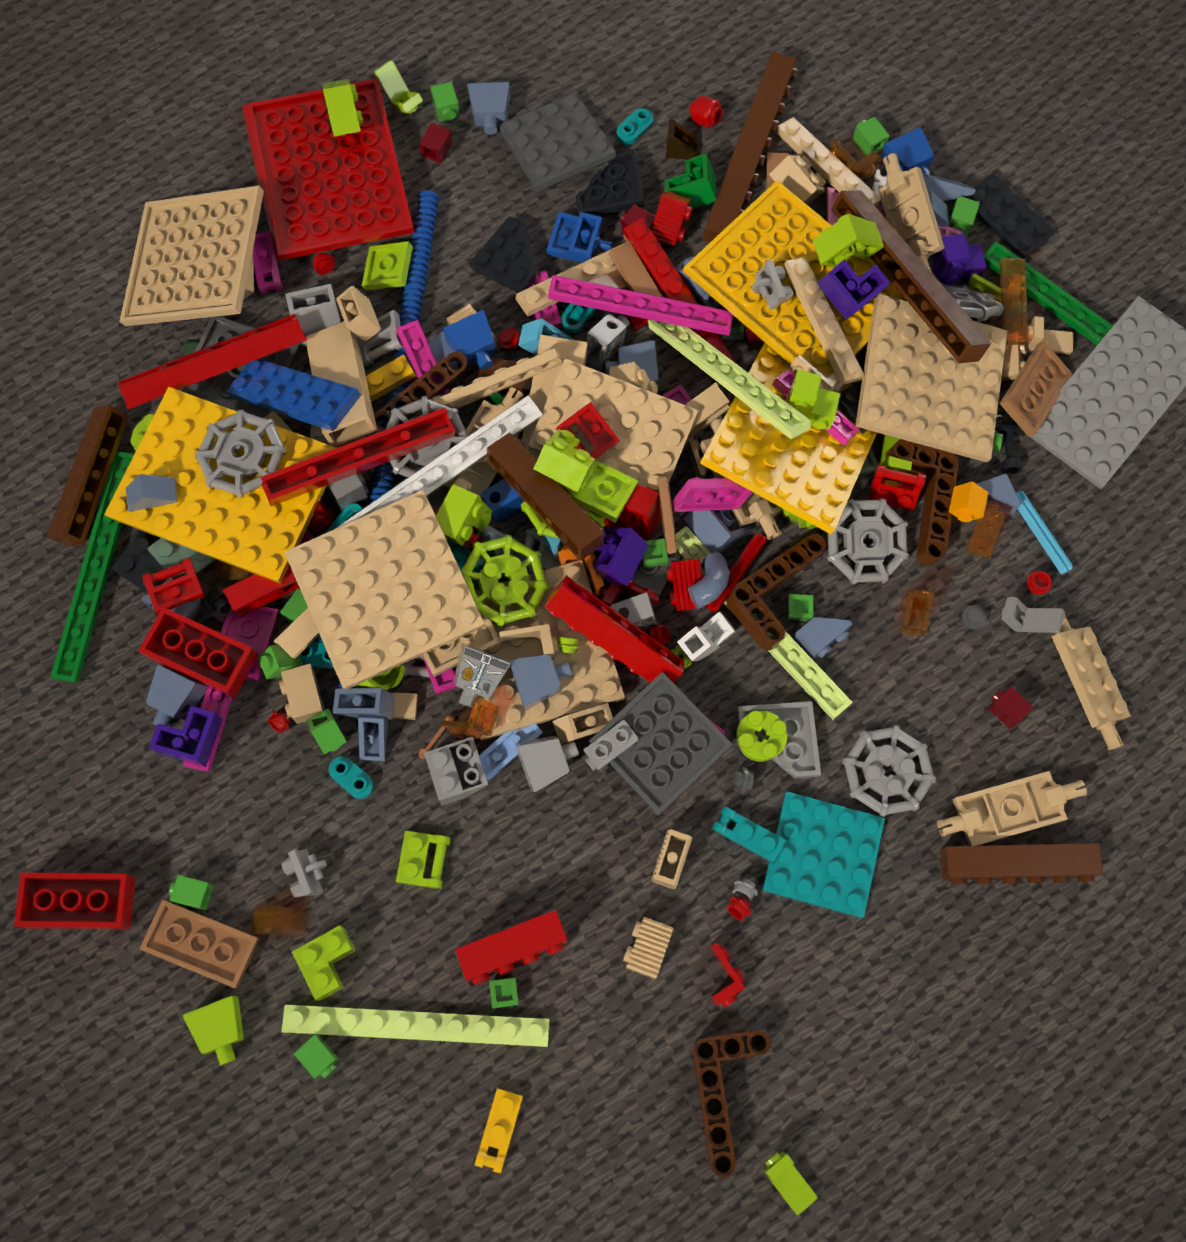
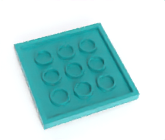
(826, 855)

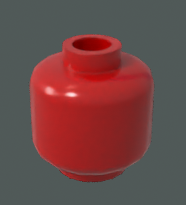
(706, 111)

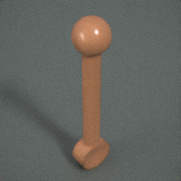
(435, 738)

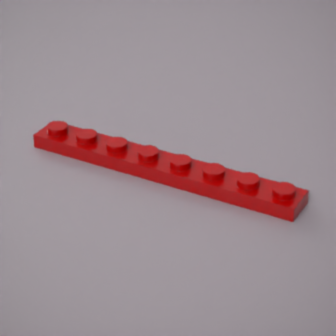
(665, 274)

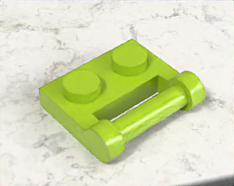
(414, 859)

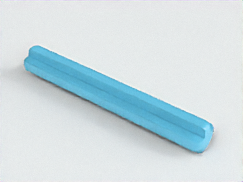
(1043, 534)

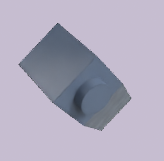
(945, 188)

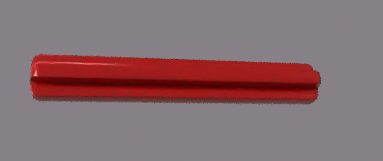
(739, 569)

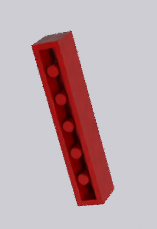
(612, 632)

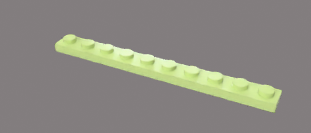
(733, 378)
(787, 652)
(415, 1025)

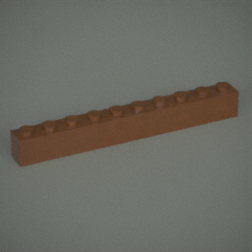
(751, 144)
(917, 283)

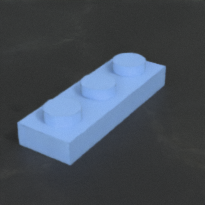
(503, 750)

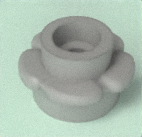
(745, 889)

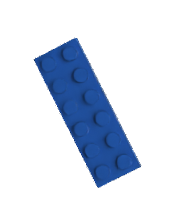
(294, 394)

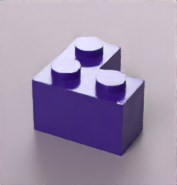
(957, 260)
(848, 290)
(619, 555)
(191, 743)

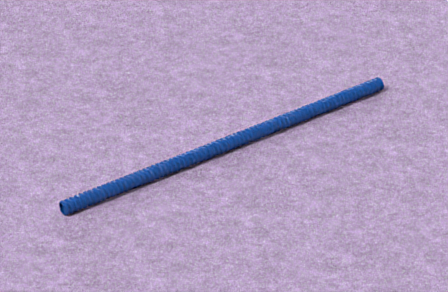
(410, 311)

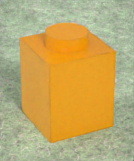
(968, 502)

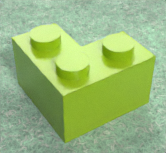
(341, 107)
(847, 238)
(811, 401)
(563, 460)
(461, 514)
(317, 961)

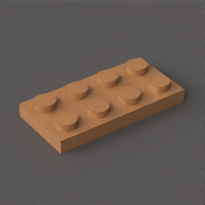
(1036, 389)
(199, 944)

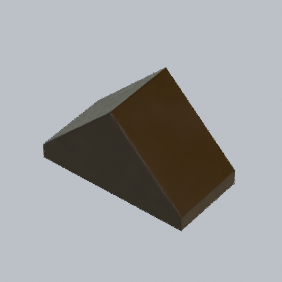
(681, 142)

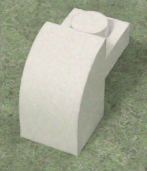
(707, 638)

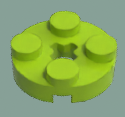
(774, 729)

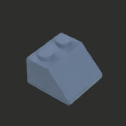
(716, 528)

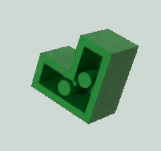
(696, 183)

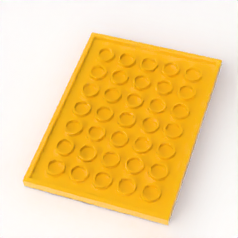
(778, 230)
(800, 474)
(211, 520)

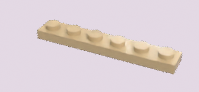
(823, 160)
(536, 297)
(823, 321)
(500, 379)

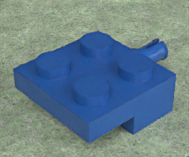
(576, 237)

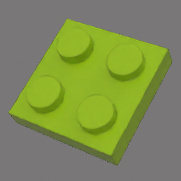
(387, 266)
(605, 491)

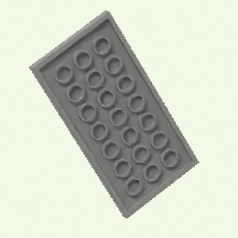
(1117, 393)

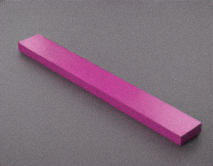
(640, 305)

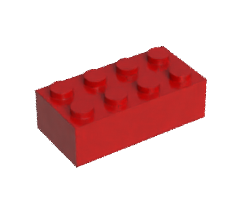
(198, 652)
(75, 901)
(510, 947)

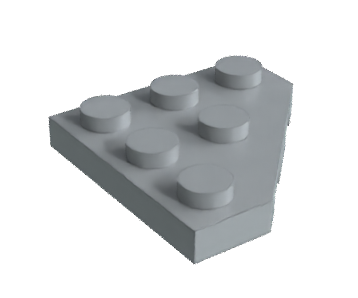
(800, 753)

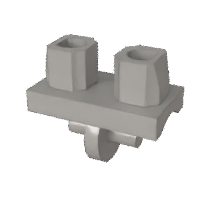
(769, 285)
(307, 872)

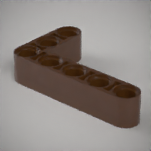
(426, 385)
(934, 495)
(770, 581)
(705, 1093)

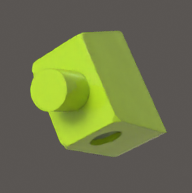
(217, 1028)

